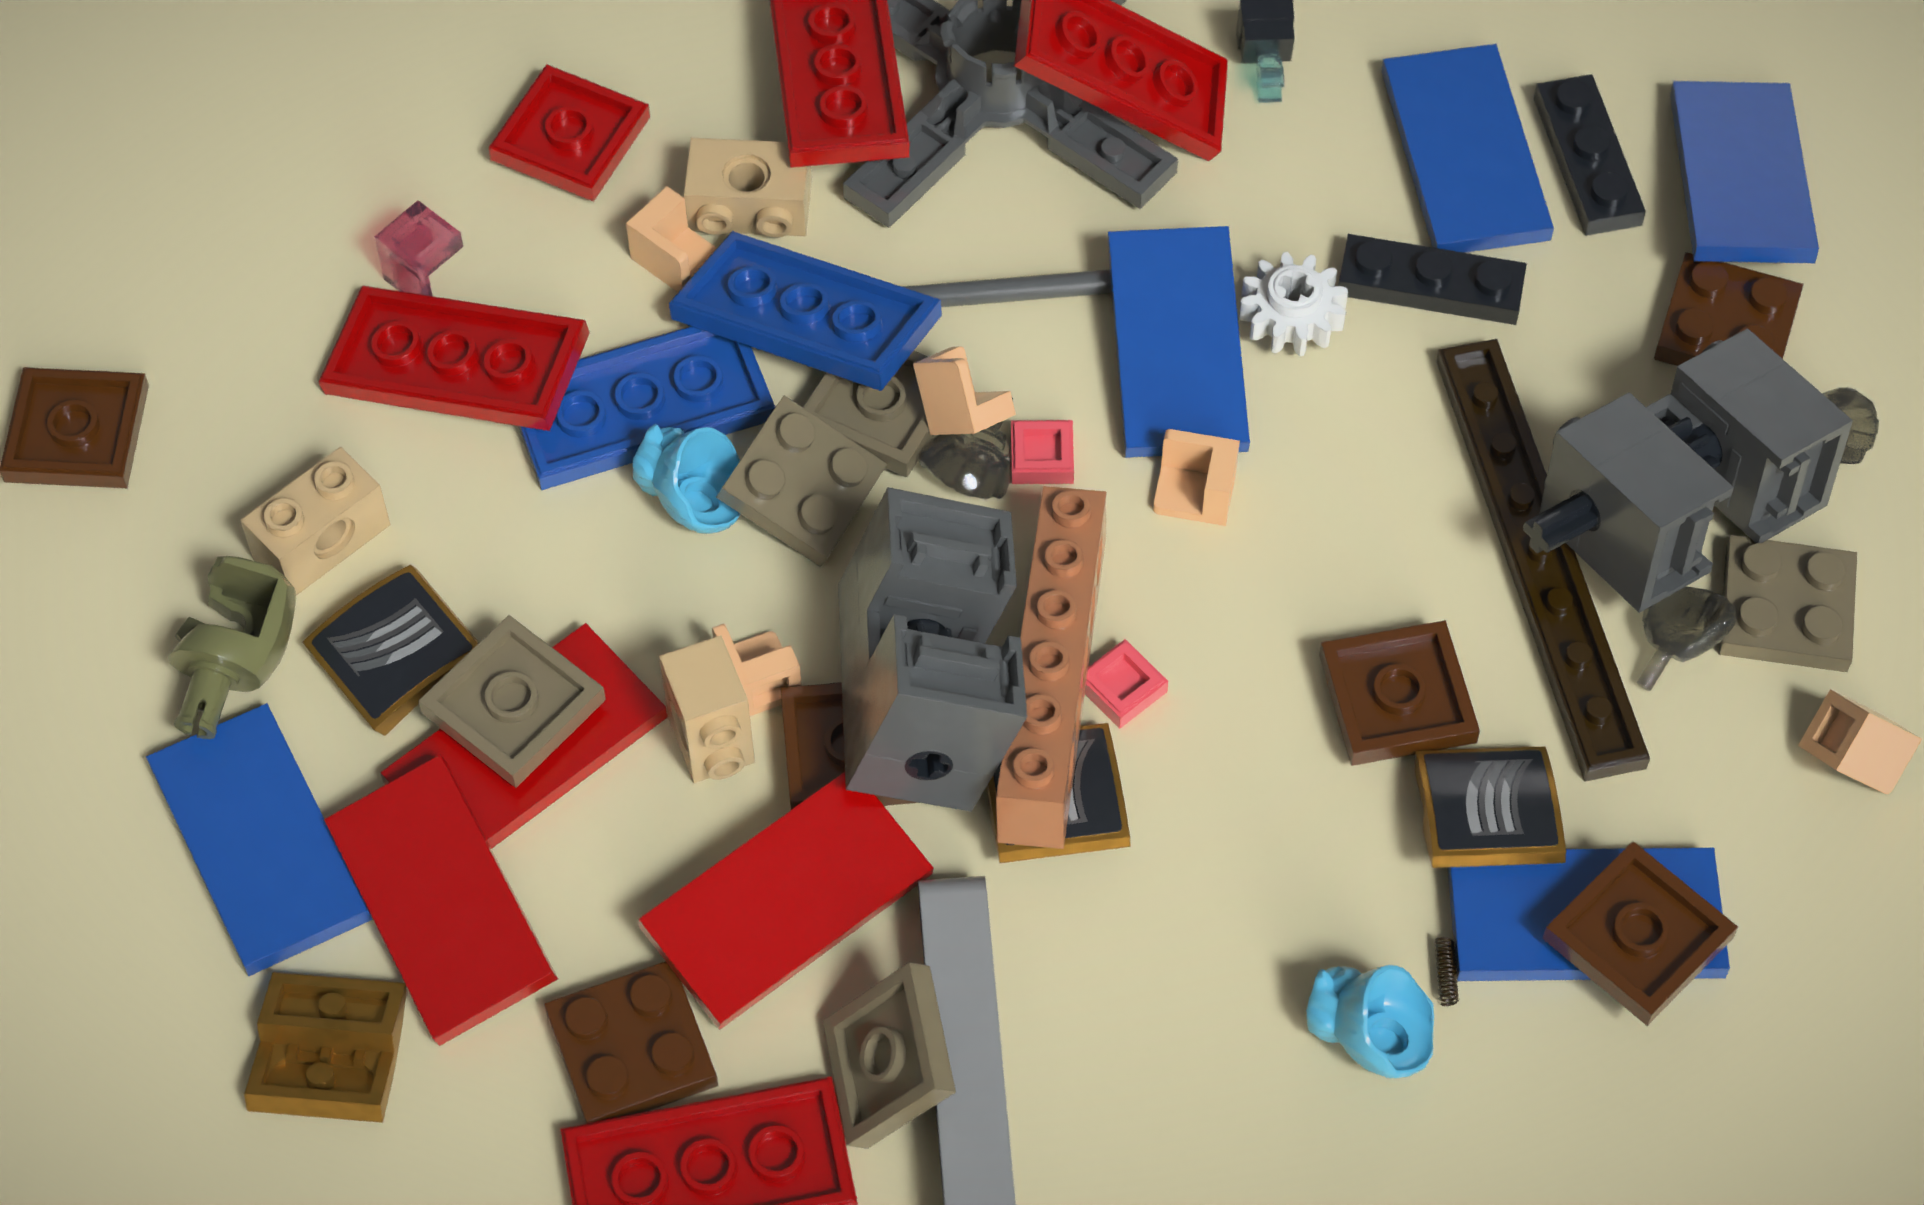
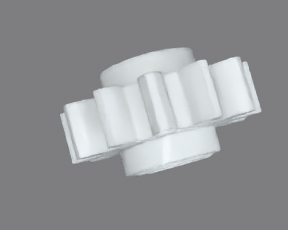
(1293, 304)

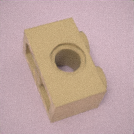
(745, 188)
(317, 520)
(707, 709)

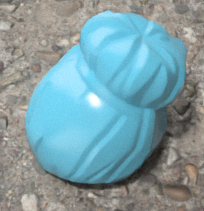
(688, 475)
(1375, 1016)

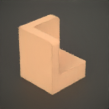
(663, 241)
(950, 396)
(1196, 477)
(762, 667)
(1859, 742)

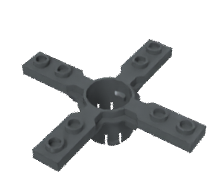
(967, 103)

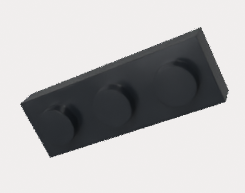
(1589, 155)
(1432, 279)

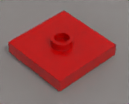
(569, 132)

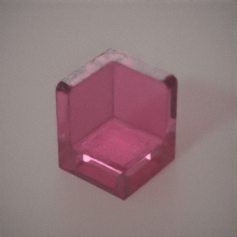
(415, 248)

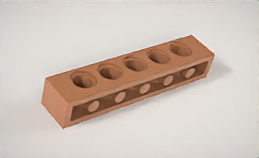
(1056, 655)

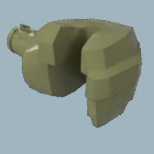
(227, 658)

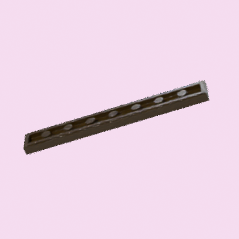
(1549, 583)

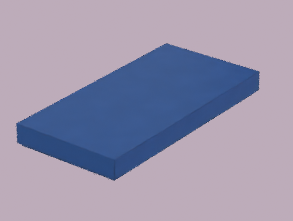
(1466, 149)
(1743, 172)
(806, 310)
(1176, 336)
(668, 380)
(259, 840)
(1506, 908)

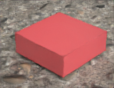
(1042, 452)
(1124, 683)

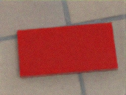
(1127, 68)
(838, 81)
(455, 357)
(614, 726)
(784, 899)
(440, 900)
(721, 1151)

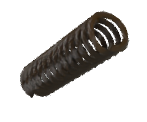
(1451, 958)

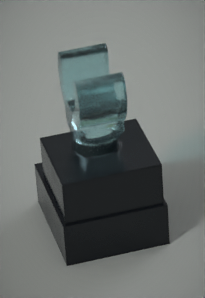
(1266, 39)

